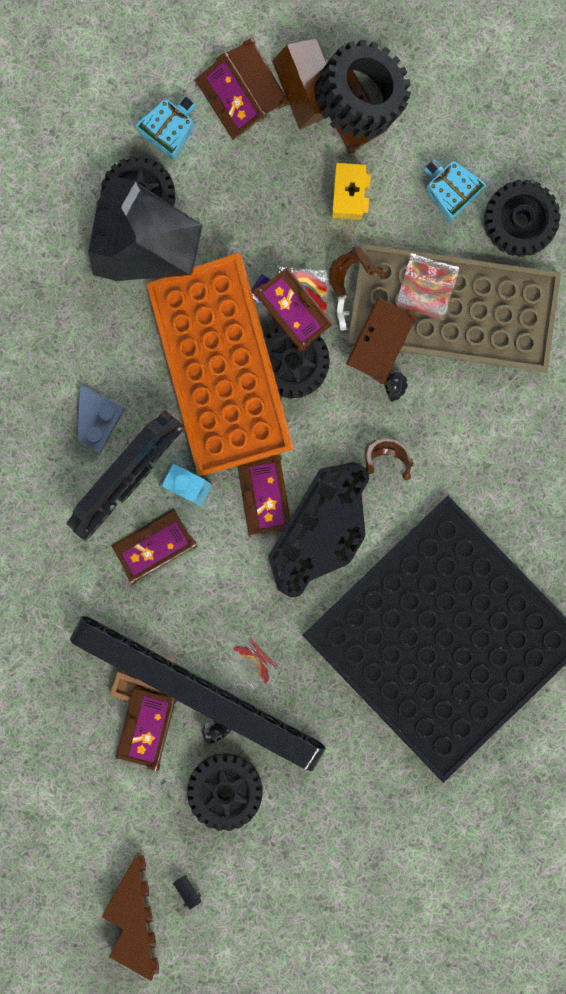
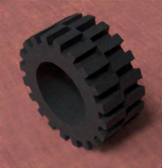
(345, 107)

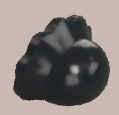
(399, 385)
(214, 729)

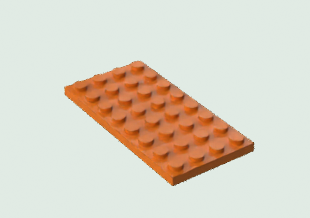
(220, 366)

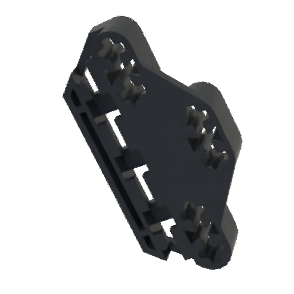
(124, 475)
(326, 532)

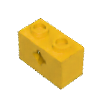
(350, 206)

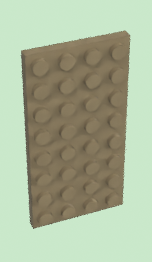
(493, 315)

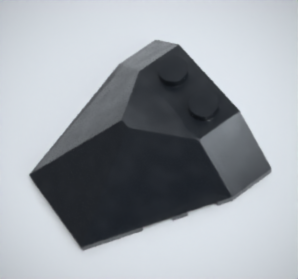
(140, 235)

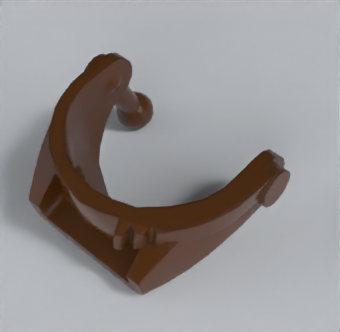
(341, 265)
(388, 447)

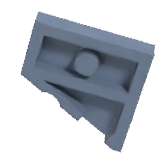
(96, 418)

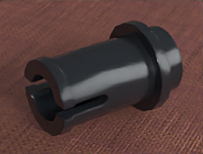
(187, 892)

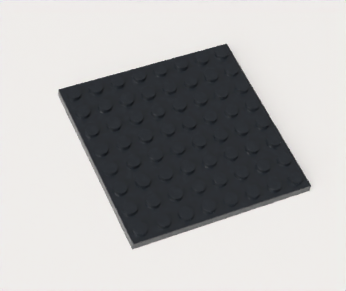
(443, 638)

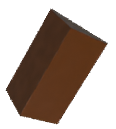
(298, 69)

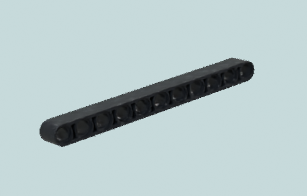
(197, 693)

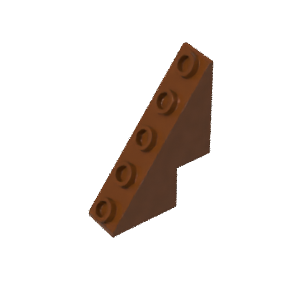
(129, 912)

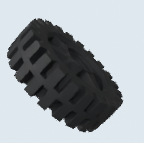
(146, 172)
(531, 201)
(307, 375)
(219, 811)

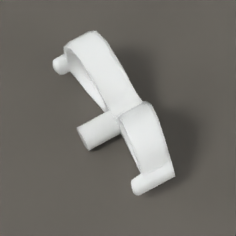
(340, 313)

